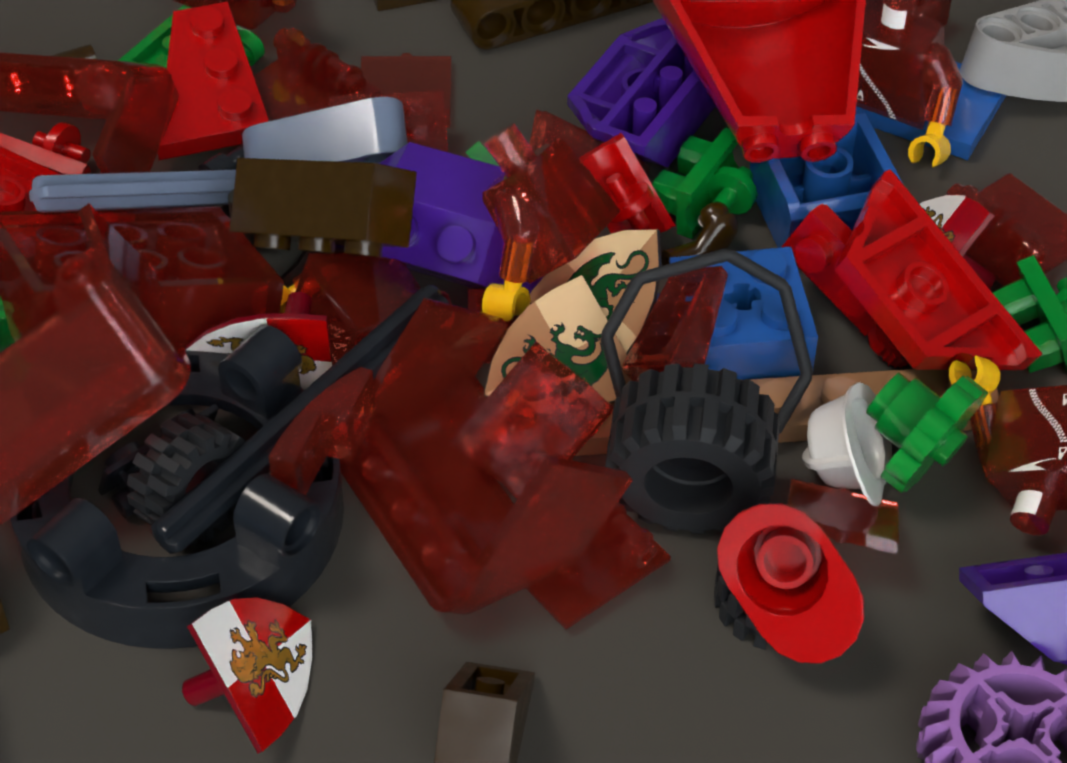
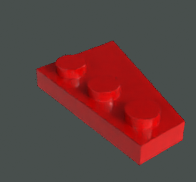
(212, 83)

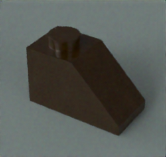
(483, 715)

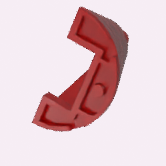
(775, 69)

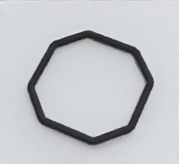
(699, 262)

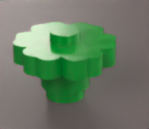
(922, 425)

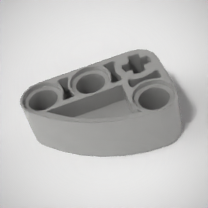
(1020, 52)

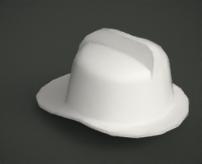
(846, 445)

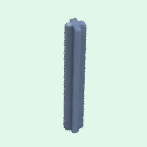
(131, 190)

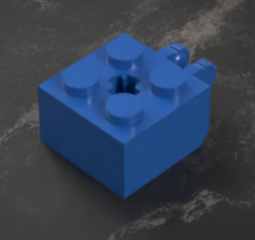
(795, 186)
(751, 321)

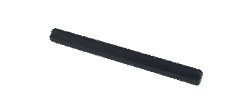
(227, 482)

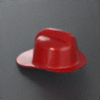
(791, 582)

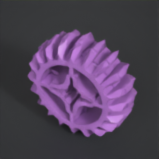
(1008, 706)

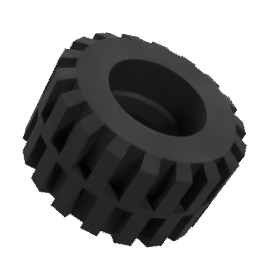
(693, 446)

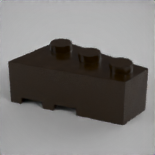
(323, 205)

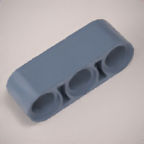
(342, 133)

